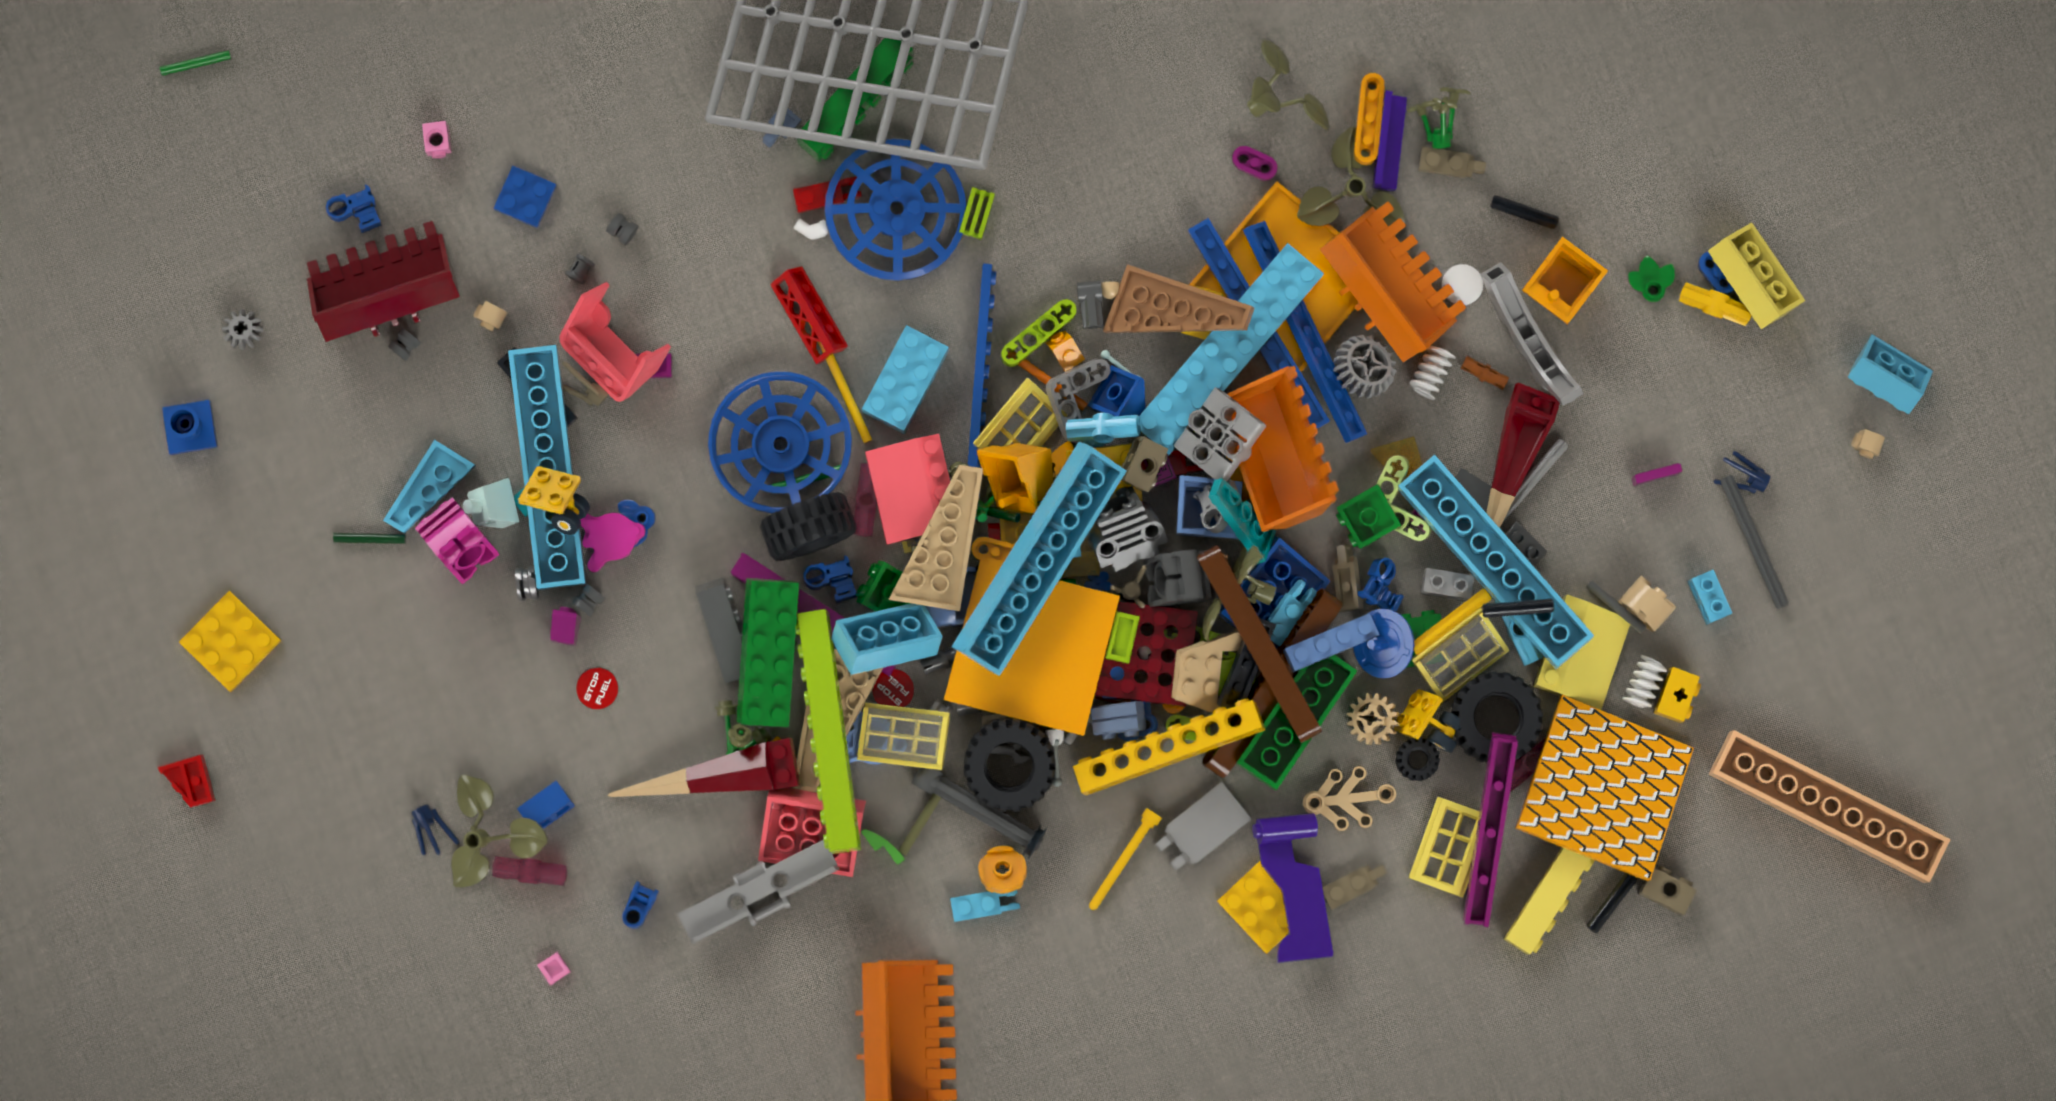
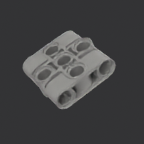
(1195, 446)

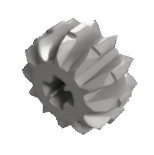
(248, 335)

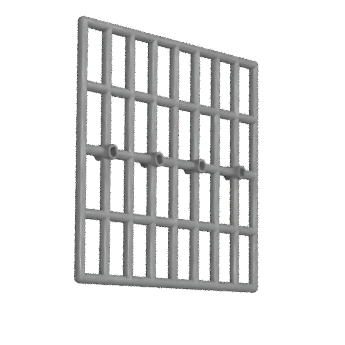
(859, 86)

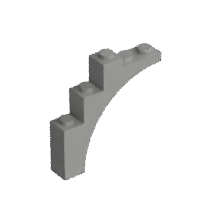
(1527, 336)

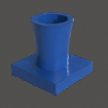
(199, 434)

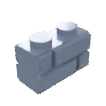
(1118, 718)

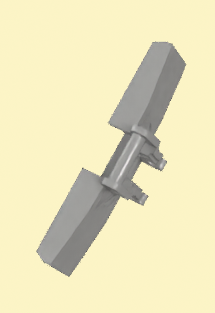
(754, 884)

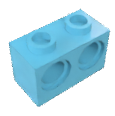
(1709, 597)

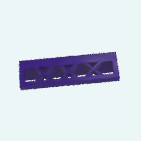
(1390, 142)

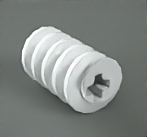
(1430, 371)
(1645, 682)

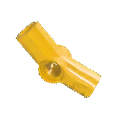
(1715, 304)

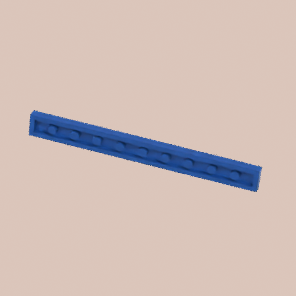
(1234, 287)
(1311, 345)
(981, 370)

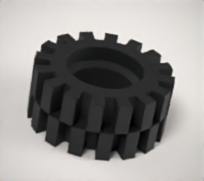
(1410, 772)

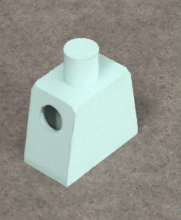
(492, 505)

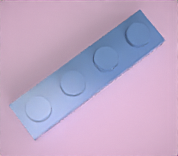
(1331, 642)

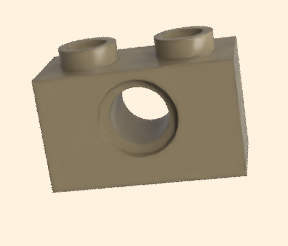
(1142, 449)
(1682, 893)

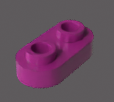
(1255, 162)

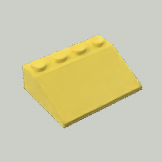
(1591, 669)

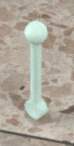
(1105, 354)

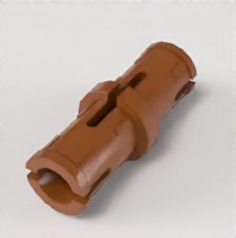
(1484, 373)

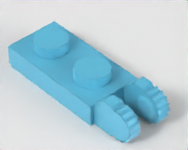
(1289, 611)
(980, 905)

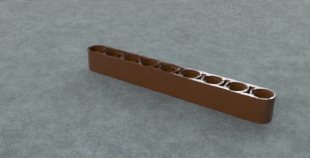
(1314, 621)
(1259, 644)

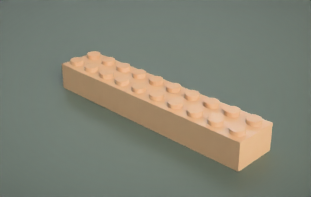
(1829, 806)

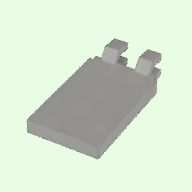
(1204, 826)

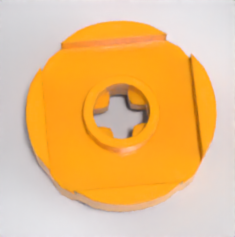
(1007, 882)

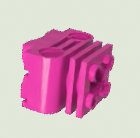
(456, 540)

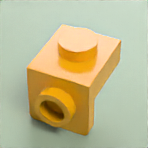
(1065, 350)

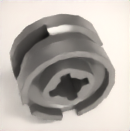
(529, 584)

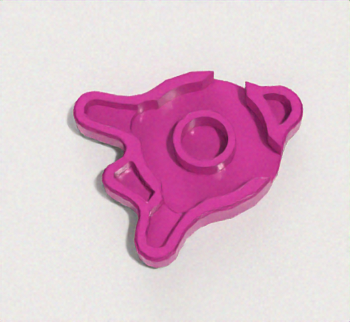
(610, 537)

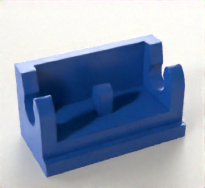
(547, 805)

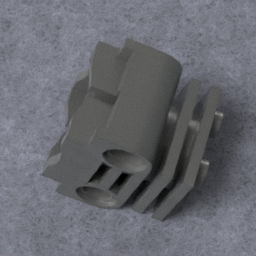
(1126, 531)
(1177, 579)

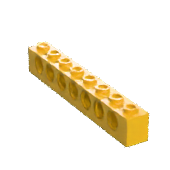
(1250, 724)

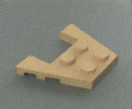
(1199, 671)

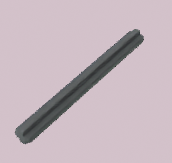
(1754, 542)

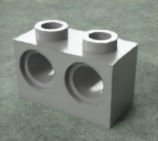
(1447, 584)

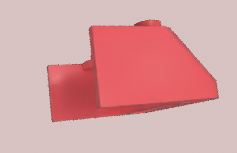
(603, 352)

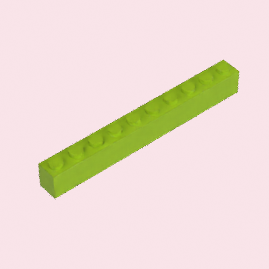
(828, 732)

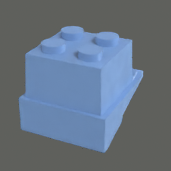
(1189, 509)

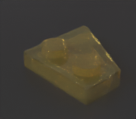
(1404, 447)

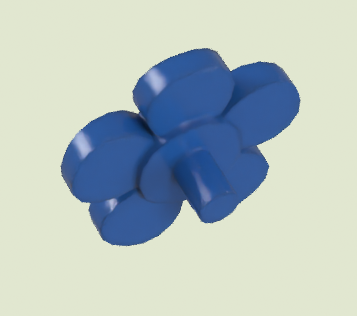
(1099, 583)

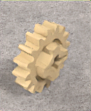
(1371, 728)

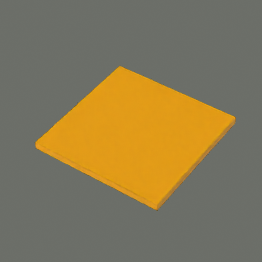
(1323, 302)
(1054, 666)

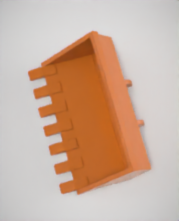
(1391, 283)
(1285, 464)
(904, 1031)

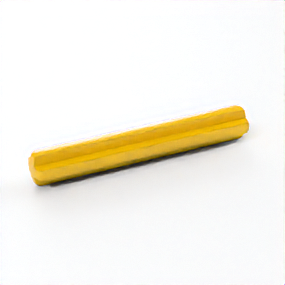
(1451, 621)

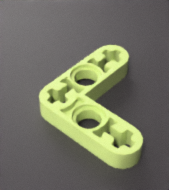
(1411, 533)

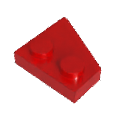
(190, 780)

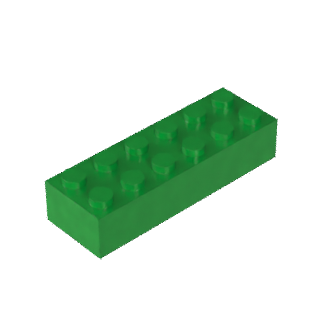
(837, 106)
(767, 652)
(1278, 747)

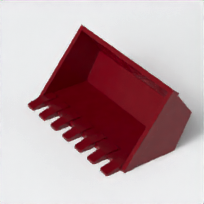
(382, 284)

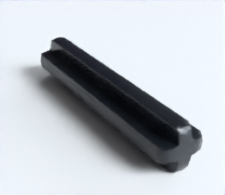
(1524, 212)
(1518, 608)
(1611, 902)

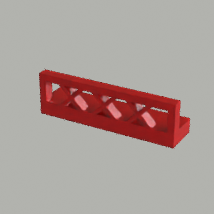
(812, 311)

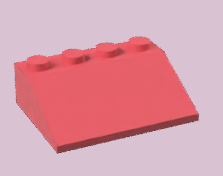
(908, 485)
(795, 824)

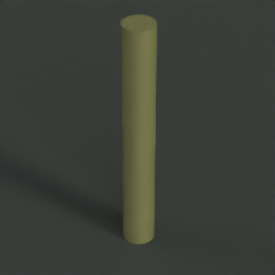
(919, 824)

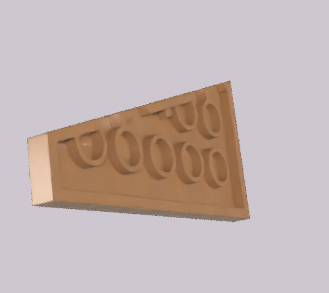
(1165, 305)

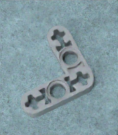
(1069, 388)

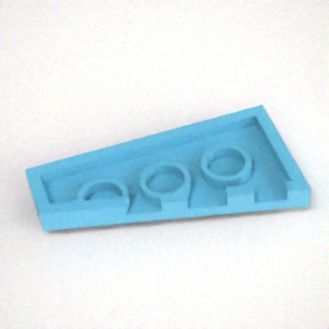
(428, 485)

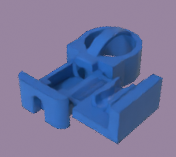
(358, 203)
(838, 576)
(1376, 592)

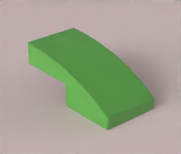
(878, 842)

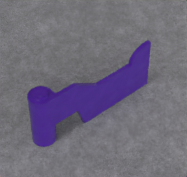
(1300, 886)

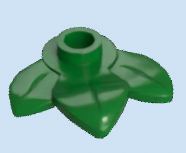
(1651, 276)

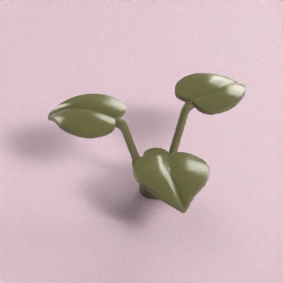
(1264, 98)
(1317, 204)
(1258, 589)
(467, 863)

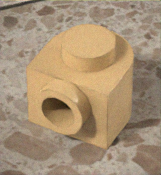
(490, 315)
(1868, 443)

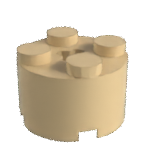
(1647, 604)

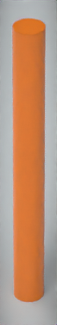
(1044, 378)

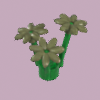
(1442, 135)

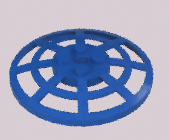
(889, 223)
(779, 427)

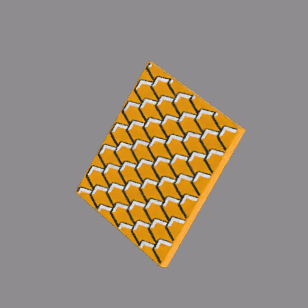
(1604, 788)

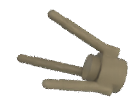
(595, 392)
(1131, 589)

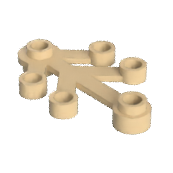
(1344, 799)

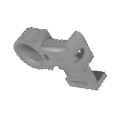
(1208, 513)

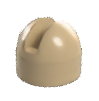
(1110, 289)

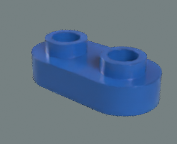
(1713, 275)

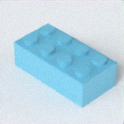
(905, 379)
(886, 638)

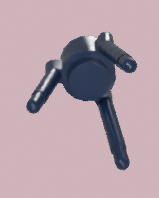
(1756, 477)
(424, 818)

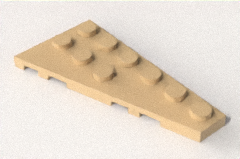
(940, 560)
(853, 692)

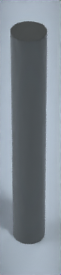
(1615, 606)

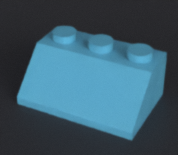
(1890, 374)

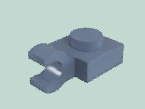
(791, 120)

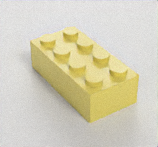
(1756, 275)

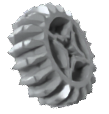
(1357, 370)

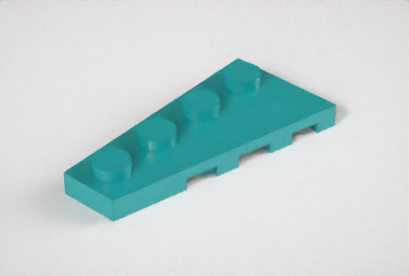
(1241, 518)

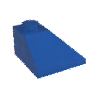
(1119, 394)

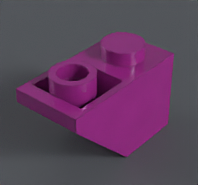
(565, 626)

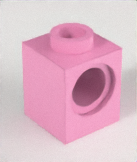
(434, 129)

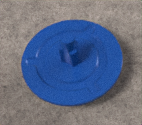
(1391, 650)

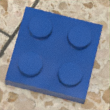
(525, 196)

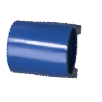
(640, 904)

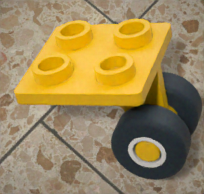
(556, 493)
(1420, 713)

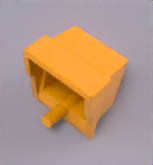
(1564, 280)
(1017, 474)

